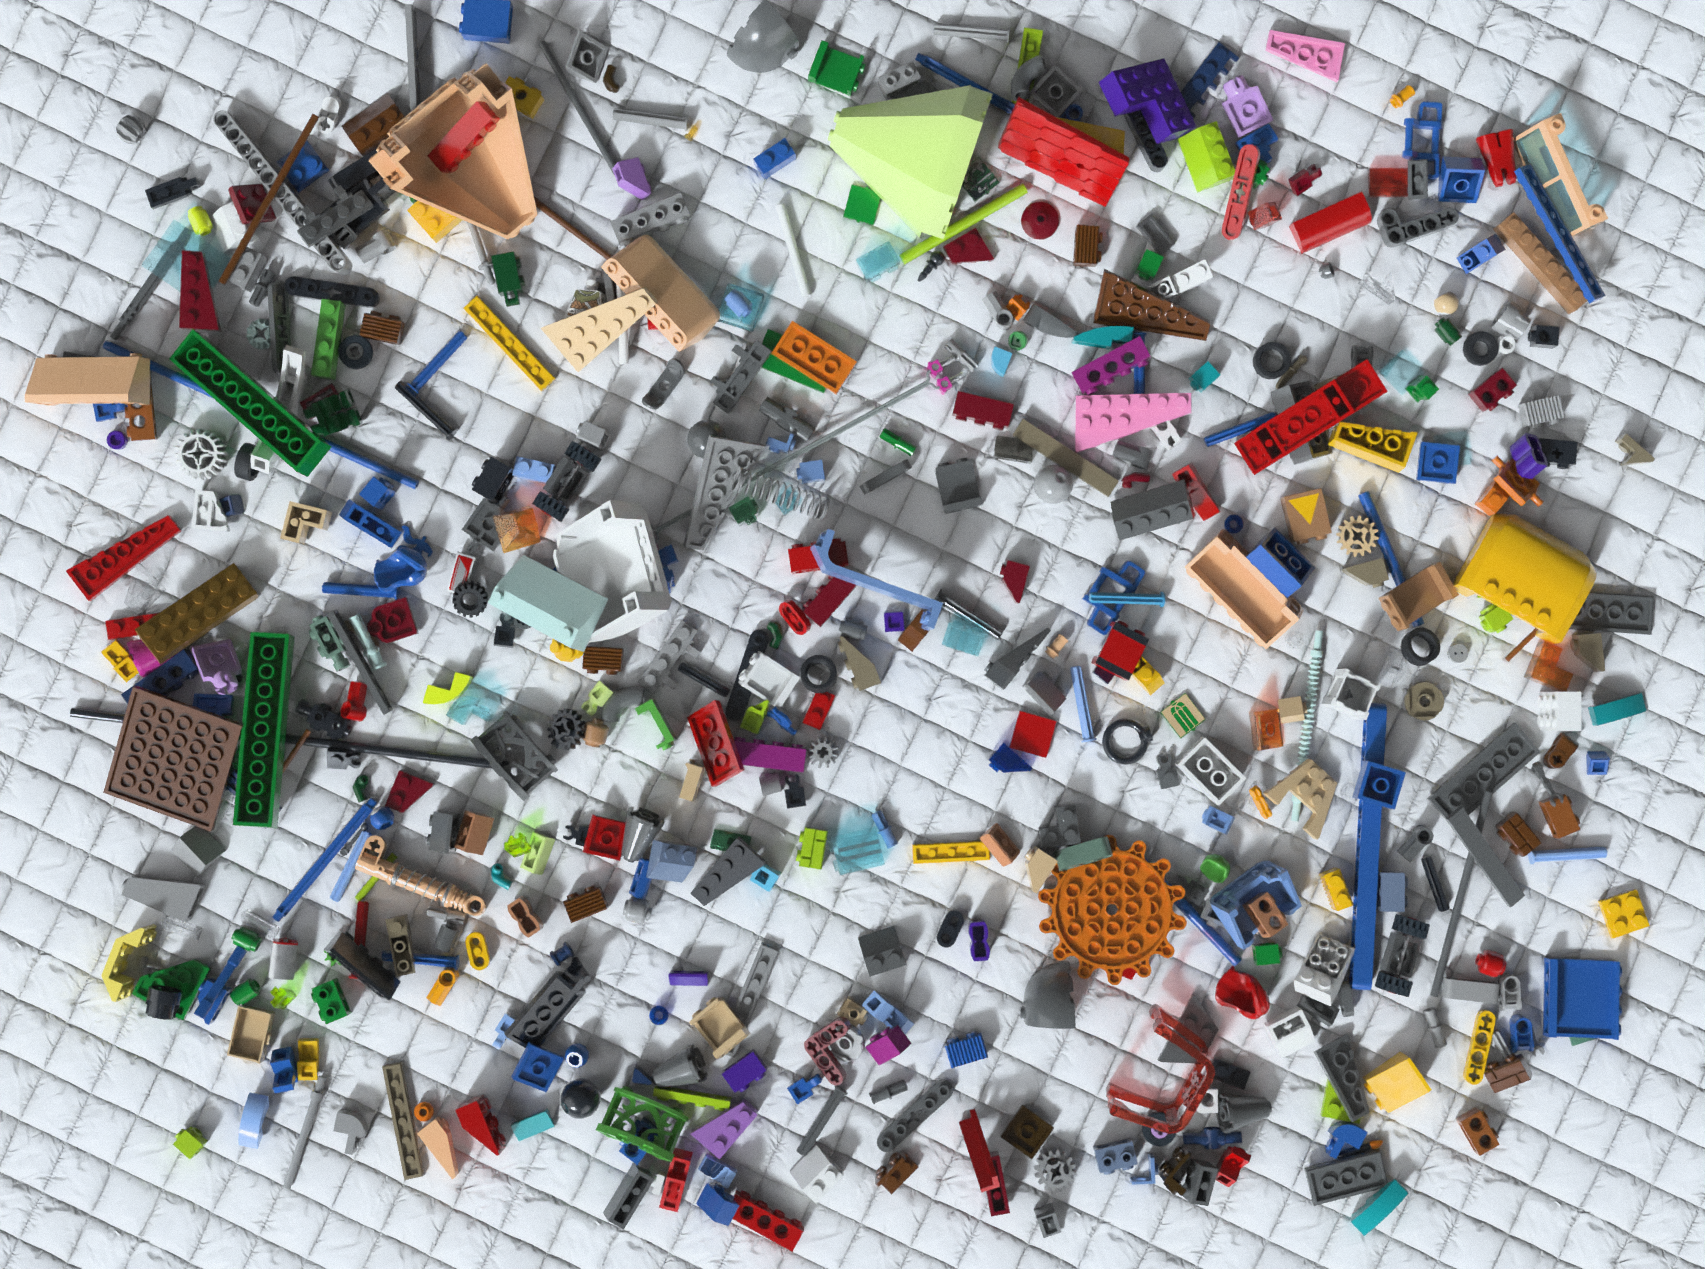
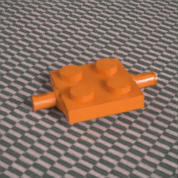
(1518, 487)

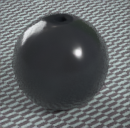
(580, 1098)

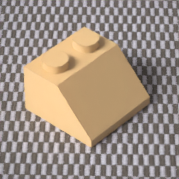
(1038, 867)

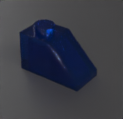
(1007, 760)

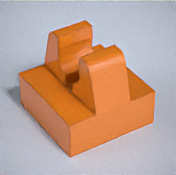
(1018, 307)

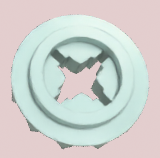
(252, 333)

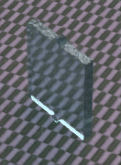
(1400, 371)
(1456, 439)

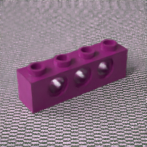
(1135, 346)

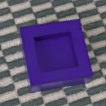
(893, 621)

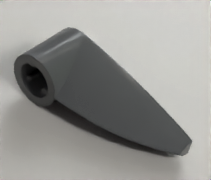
(1047, 323)

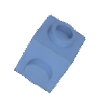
(777, 446)
(1217, 819)

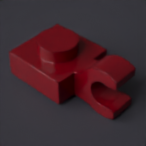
(1303, 179)

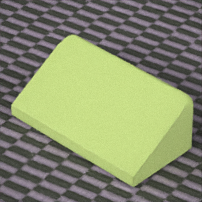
(540, 851)

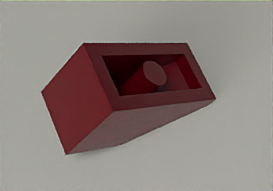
(1014, 578)

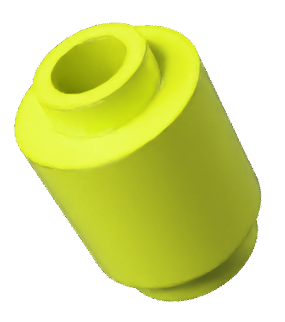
(200, 221)

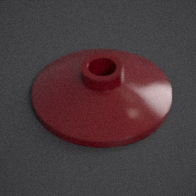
(1037, 229)

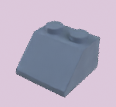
(670, 861)

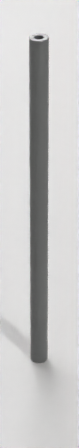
(577, 104)

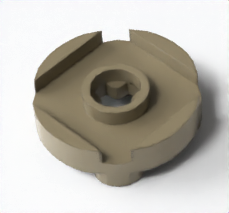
(1415, 708)

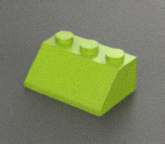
(1207, 157)

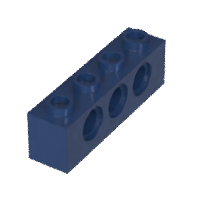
(184, 660)

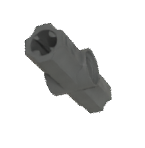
(786, 419)

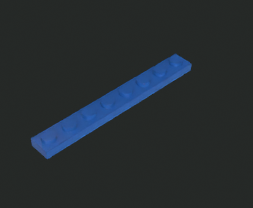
(1558, 231)

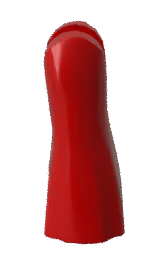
(1499, 156)

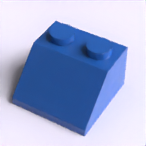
(1460, 179)

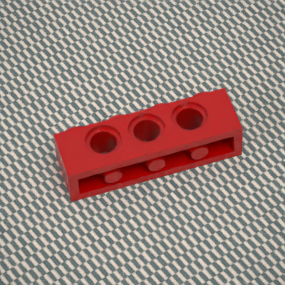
(769, 1230)

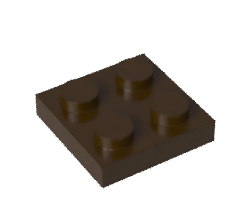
(1027, 1131)

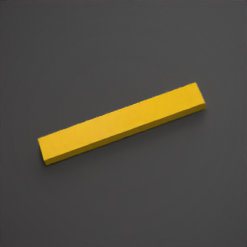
(509, 343)

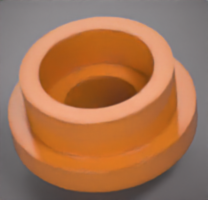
(428, 1107)

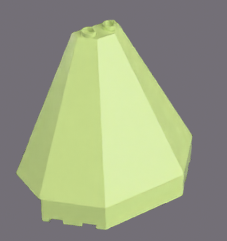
(914, 151)

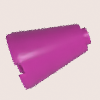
(143, 658)

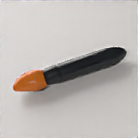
(1374, 1144)

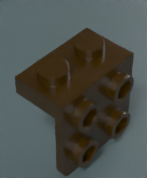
(1169, 1168)

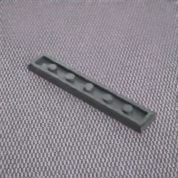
(360, 661)
(1485, 856)

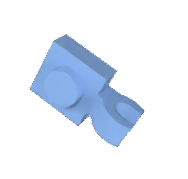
(503, 1025)

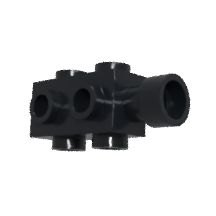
(327, 721)

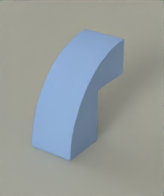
(886, 1012)
(252, 1120)

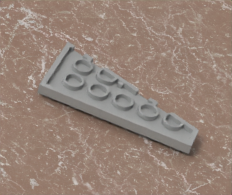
(714, 485)

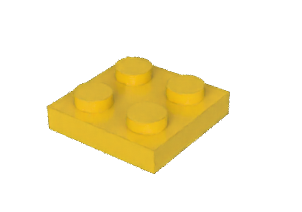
(1623, 913)

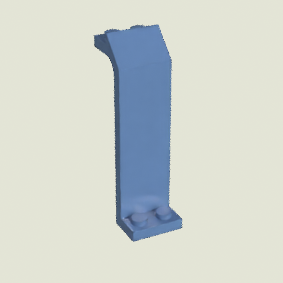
(821, 556)

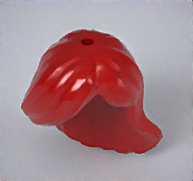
(1242, 993)

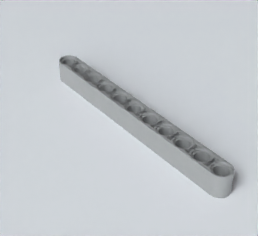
(290, 197)

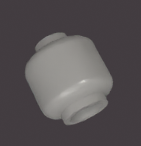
(637, 910)

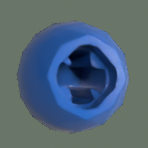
(382, 818)
(576, 1055)

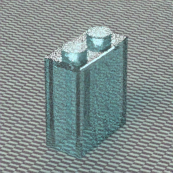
(856, 850)

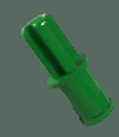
(897, 442)

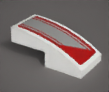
(461, 570)

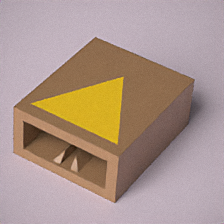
(1306, 516)

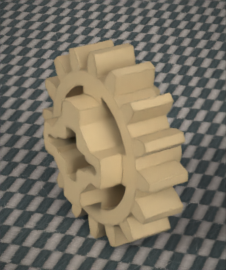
(1367, 528)

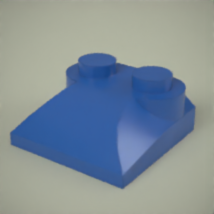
(306, 168)

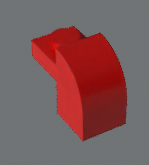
(1230, 1165)

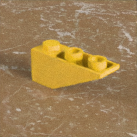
(1147, 676)

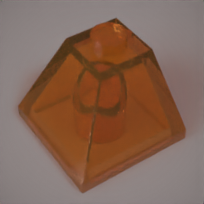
(517, 529)

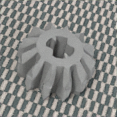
(818, 747)

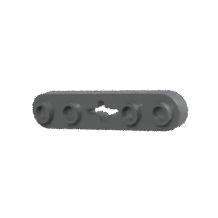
(278, 315)
(900, 1129)

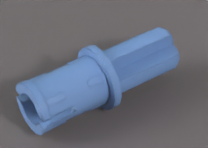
(884, 829)

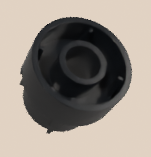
(163, 1001)

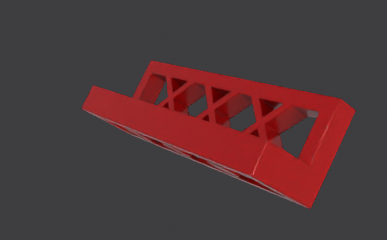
(979, 1152)

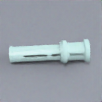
(370, 650)

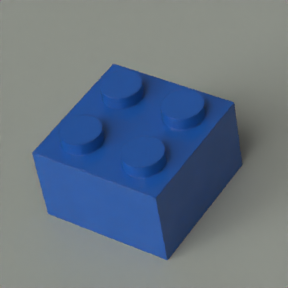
(1379, 784)

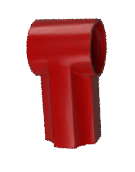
(354, 706)

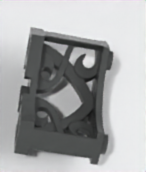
(516, 782)

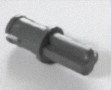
(261, 287)
(888, 1091)

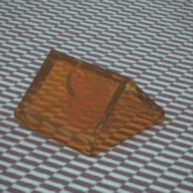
(1266, 729)

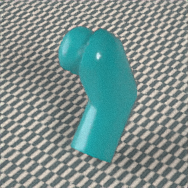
(498, 876)

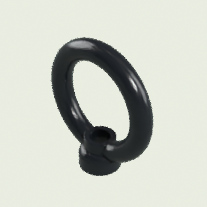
(1144, 735)

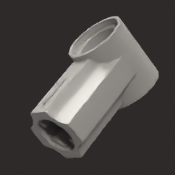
(380, 244)
(998, 309)

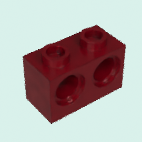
(1491, 387)

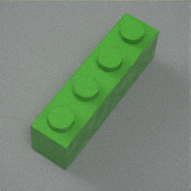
(328, 339)

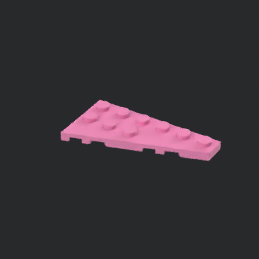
(1116, 416)

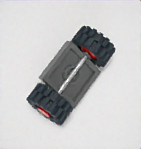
(566, 480)
(1401, 955)

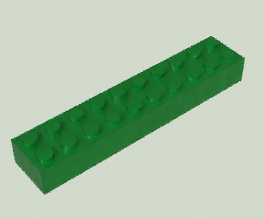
(250, 403)
(263, 730)

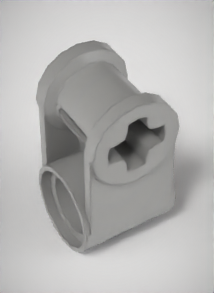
(1509, 996)

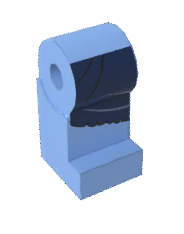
(717, 1170)

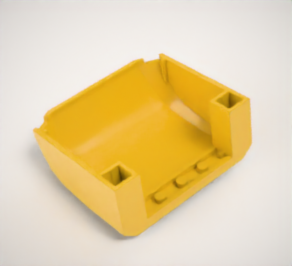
(1528, 575)

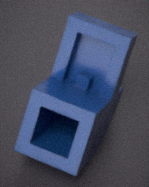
(285, 1069)
(1344, 1132)

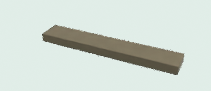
(1065, 457)
(403, 1120)

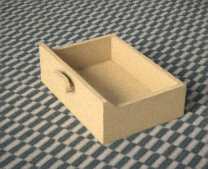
(692, 780)
(251, 1033)

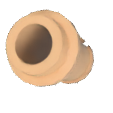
(1056, 646)

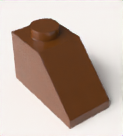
(913, 634)

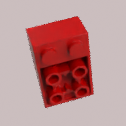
(479, 1122)

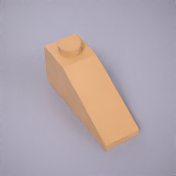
(439, 1141)

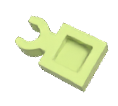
(598, 696)

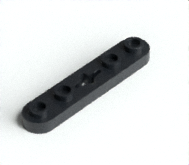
(314, 288)
(740, 695)

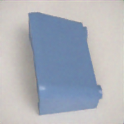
(1260, 878)

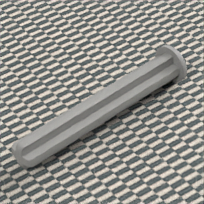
(972, 32)
(651, 119)

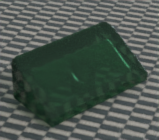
(723, 839)

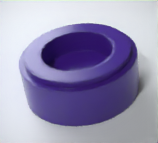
(117, 440)

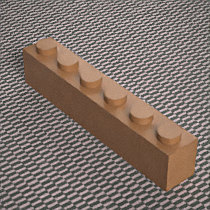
(1541, 263)

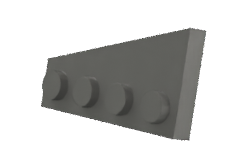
(1340, 1068)

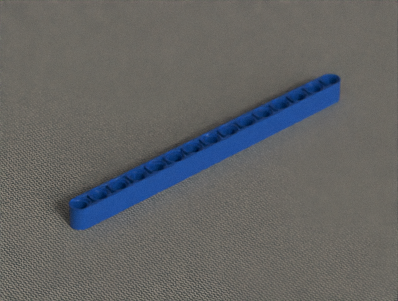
(1367, 858)

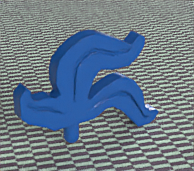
(420, 546)
(782, 719)

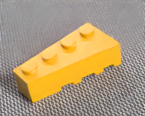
(1374, 444)

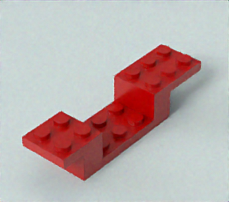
(1310, 417)

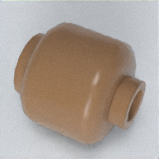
(595, 733)

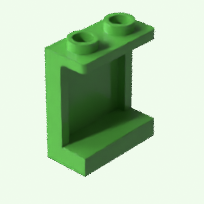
(661, 722)

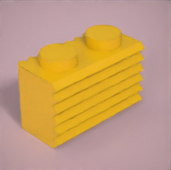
(1336, 889)

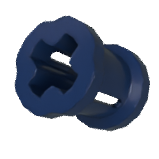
(562, 954)

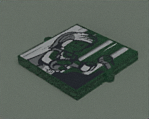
(978, 179)

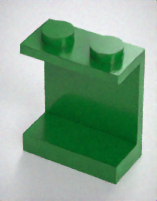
(836, 69)

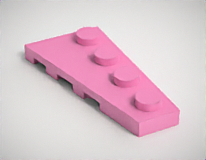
(1308, 52)

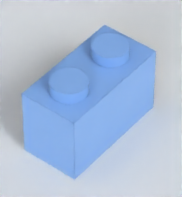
(533, 470)

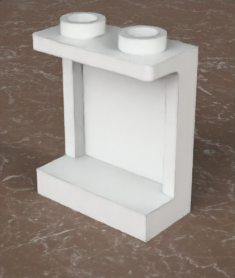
(768, 679)

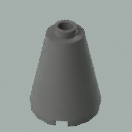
(639, 832)
(681, 1069)
(1241, 1111)

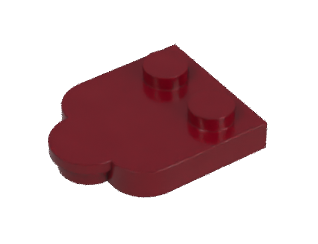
(392, 621)

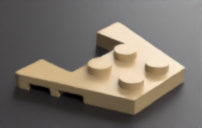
(1312, 788)

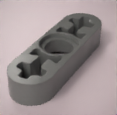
(885, 477)

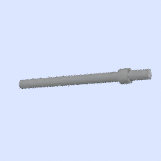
(316, 1096)

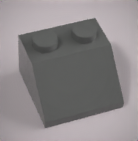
(443, 831)
(882, 951)

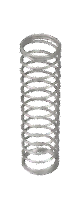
(822, 500)

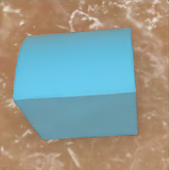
(1000, 360)

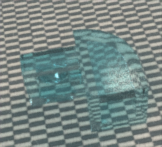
(464, 707)

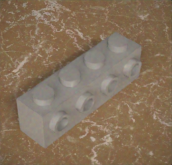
(651, 219)

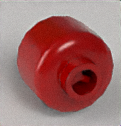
(1491, 963)

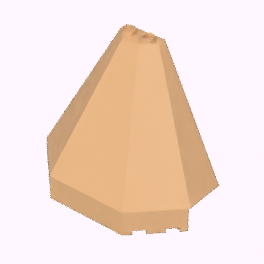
(491, 184)

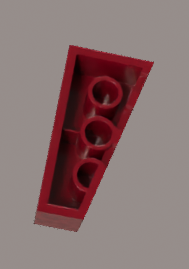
(196, 294)

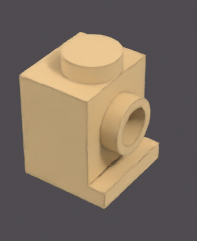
(849, 1006)

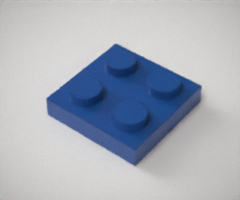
(1437, 463)
(537, 1067)

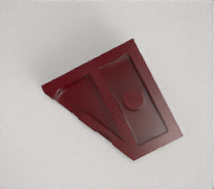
(968, 249)
(406, 791)

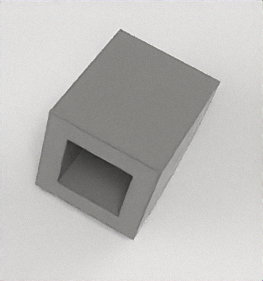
(770, 784)

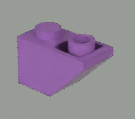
(631, 177)

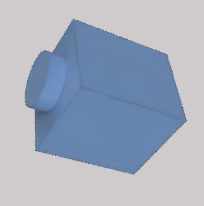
(811, 471)

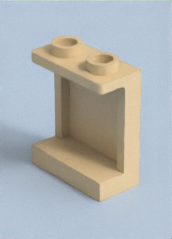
(719, 1026)

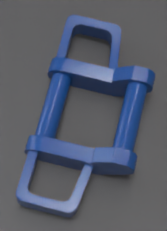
(1435, 126)
(1129, 588)

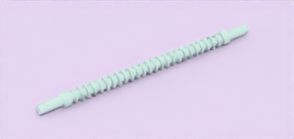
(1316, 653)

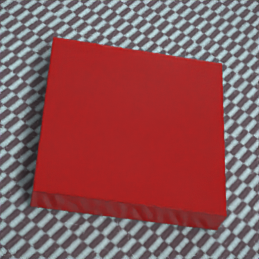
(1032, 734)
(605, 837)

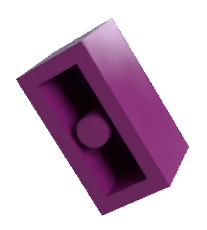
(887, 1044)

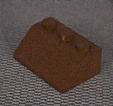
(372, 124)

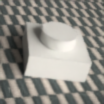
(658, 1182)

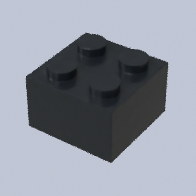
(493, 480)

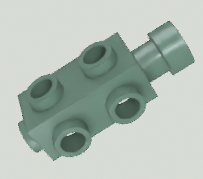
(326, 640)

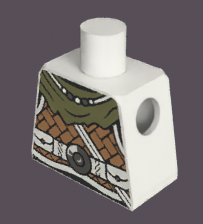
(586, 298)

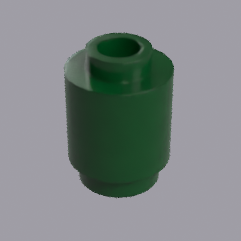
(1447, 331)

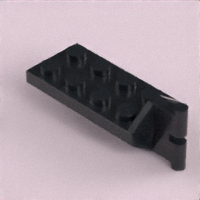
(377, 195)
(550, 1006)

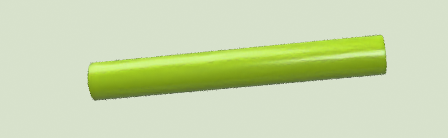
(372, 881)

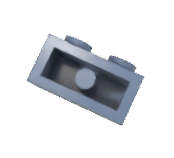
(1391, 891)
(1115, 1156)

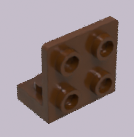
(896, 1171)

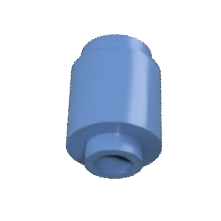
(739, 303)

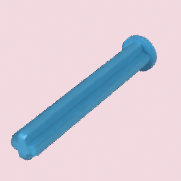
(1128, 598)

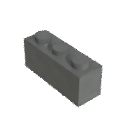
(628, 1196)

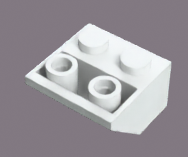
(1289, 1032)

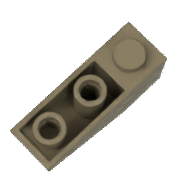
(863, 669)
(401, 944)

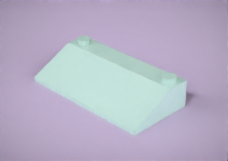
(549, 602)

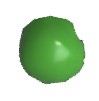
(1215, 868)

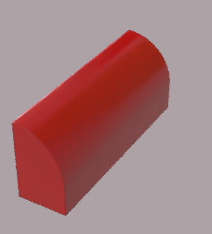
(1331, 222)

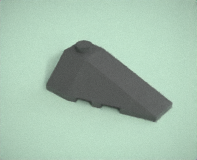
(1006, 667)

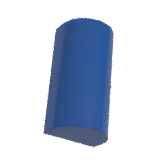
(640, 884)

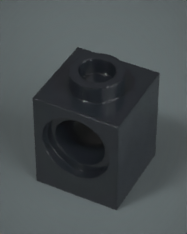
(1550, 332)

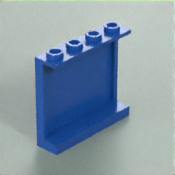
(1582, 998)

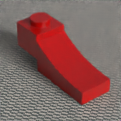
(675, 1180)

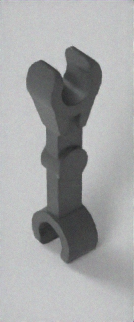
(1538, 770)

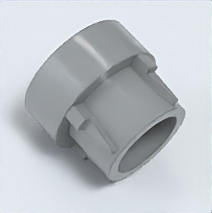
(1511, 321)

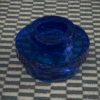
(1239, 522)
(658, 1021)

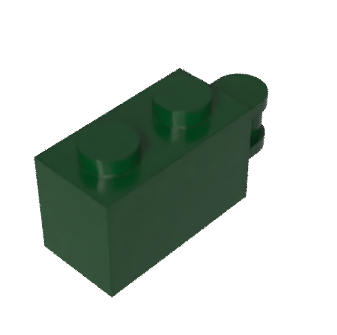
(508, 276)

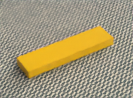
(950, 852)

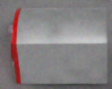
(283, 958)

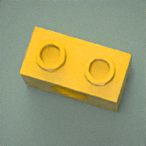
(531, 103)

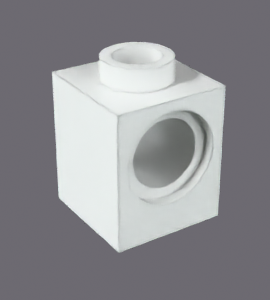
(1212, 1105)

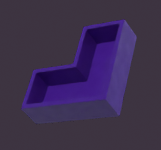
(1155, 93)

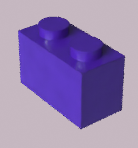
(744, 1071)

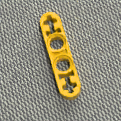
(1476, 1046)

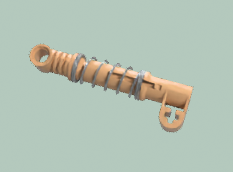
(414, 881)

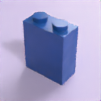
(486, 20)

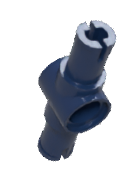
(1212, 1138)

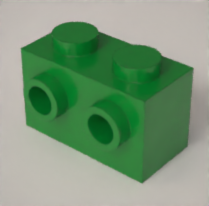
(330, 1001)

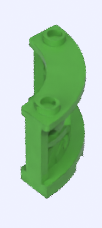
(654, 1147)

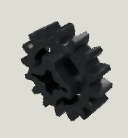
(566, 729)

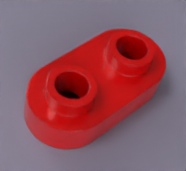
(794, 617)

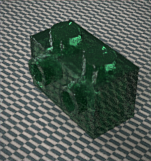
(745, 511)

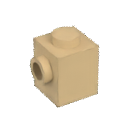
(1292, 709)

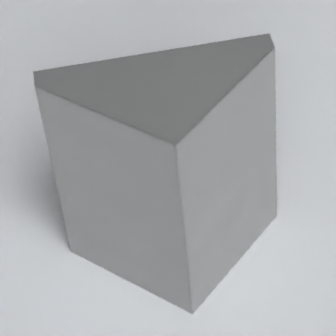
(586, 58)
(197, 850)

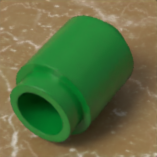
(246, 939)
(245, 991)

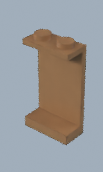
(1418, 596)

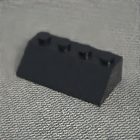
(362, 965)

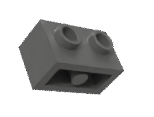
(1199, 1182)

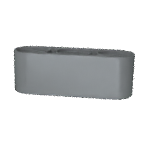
(1470, 990)

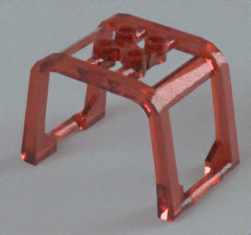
(1190, 1093)

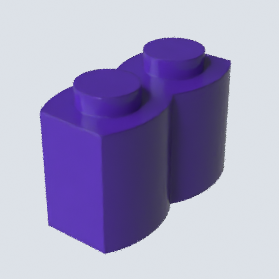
(1528, 456)
(978, 934)

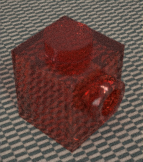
(1264, 215)

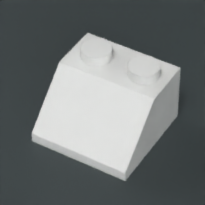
(229, 228)
(816, 1173)

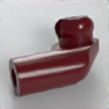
(1135, 477)

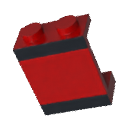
(1121, 650)

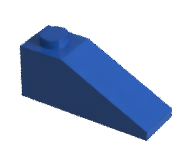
(369, 523)

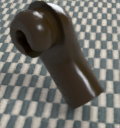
(609, 81)

